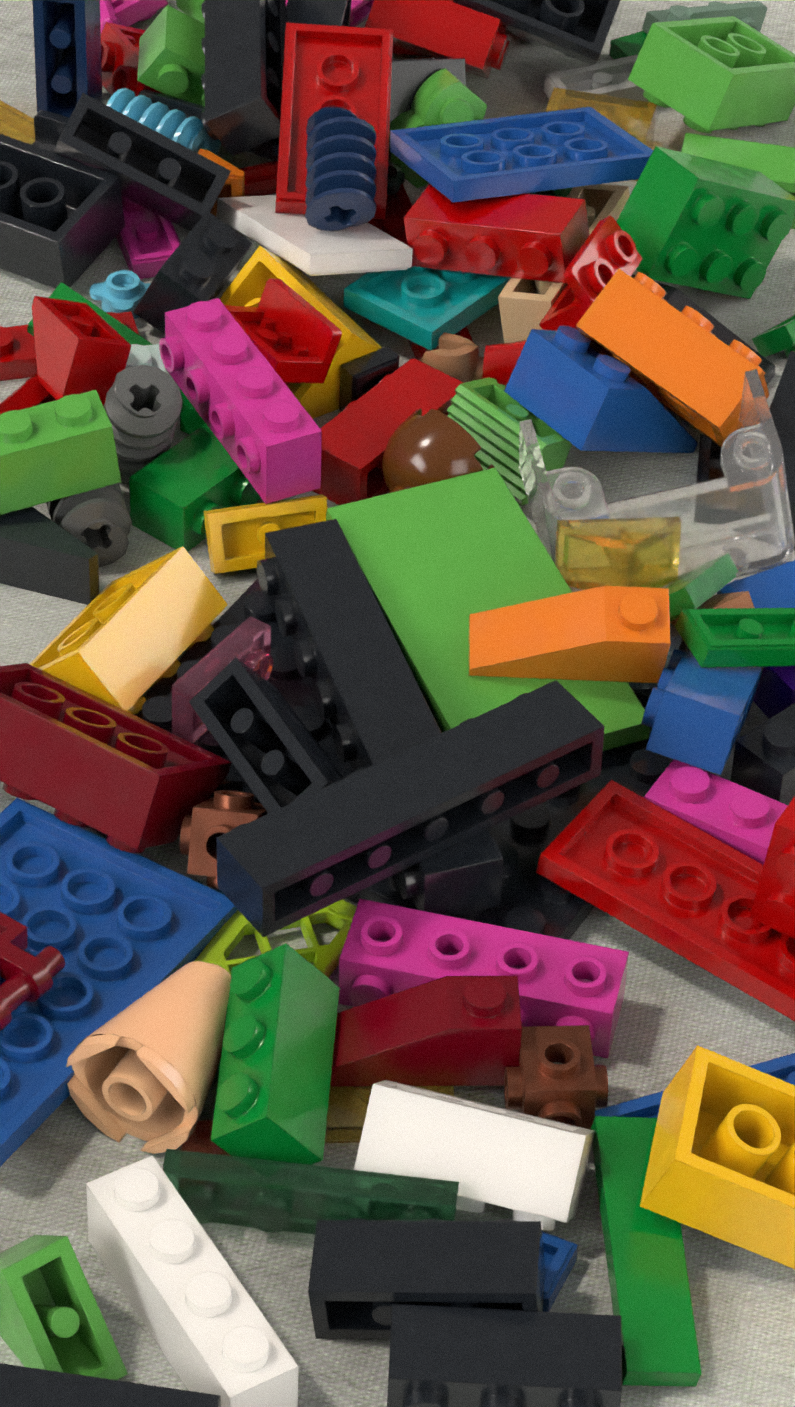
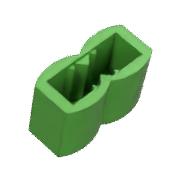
(437, 102)

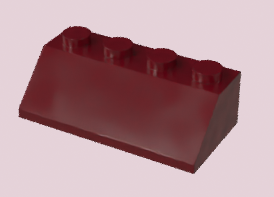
(98, 761)

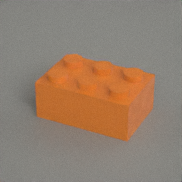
(672, 353)

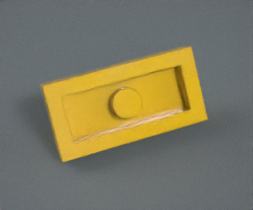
(239, 532)

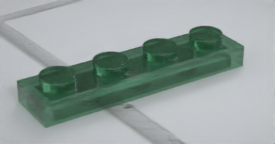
(295, 1195)

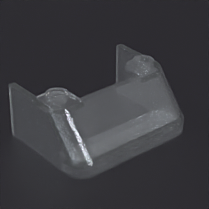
(732, 514)

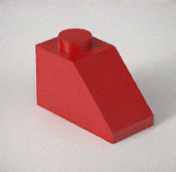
(75, 348)

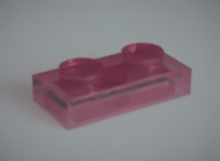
(248, 643)

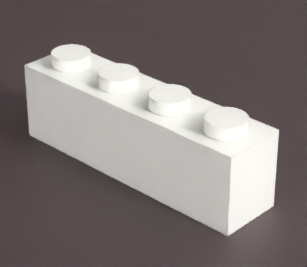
(186, 1290)

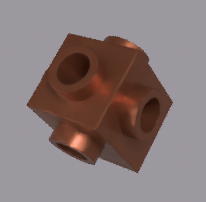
(207, 823)
(552, 1090)

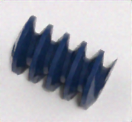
(339, 170)

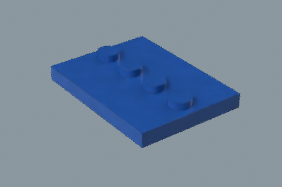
(521, 153)

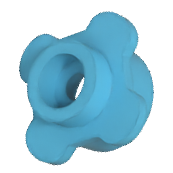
(119, 292)

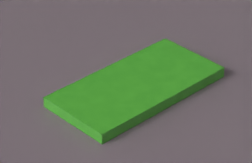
(456, 553)

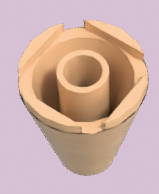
(155, 1060)

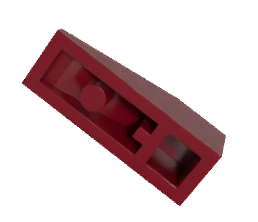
(432, 1035)

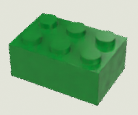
(706, 222)

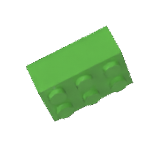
(716, 73)

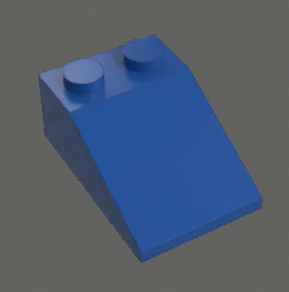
(591, 397)

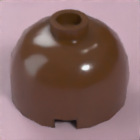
(428, 451)

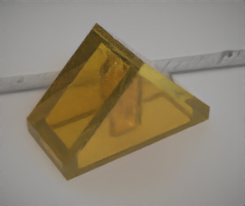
(618, 551)

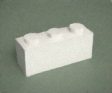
(489, 1150)

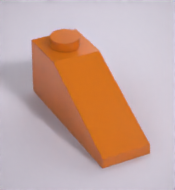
(575, 636)

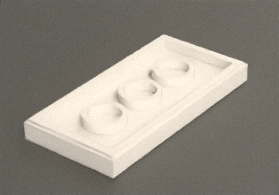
(310, 249)

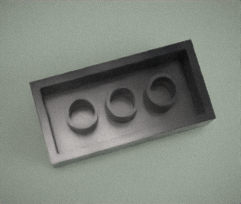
(54, 213)

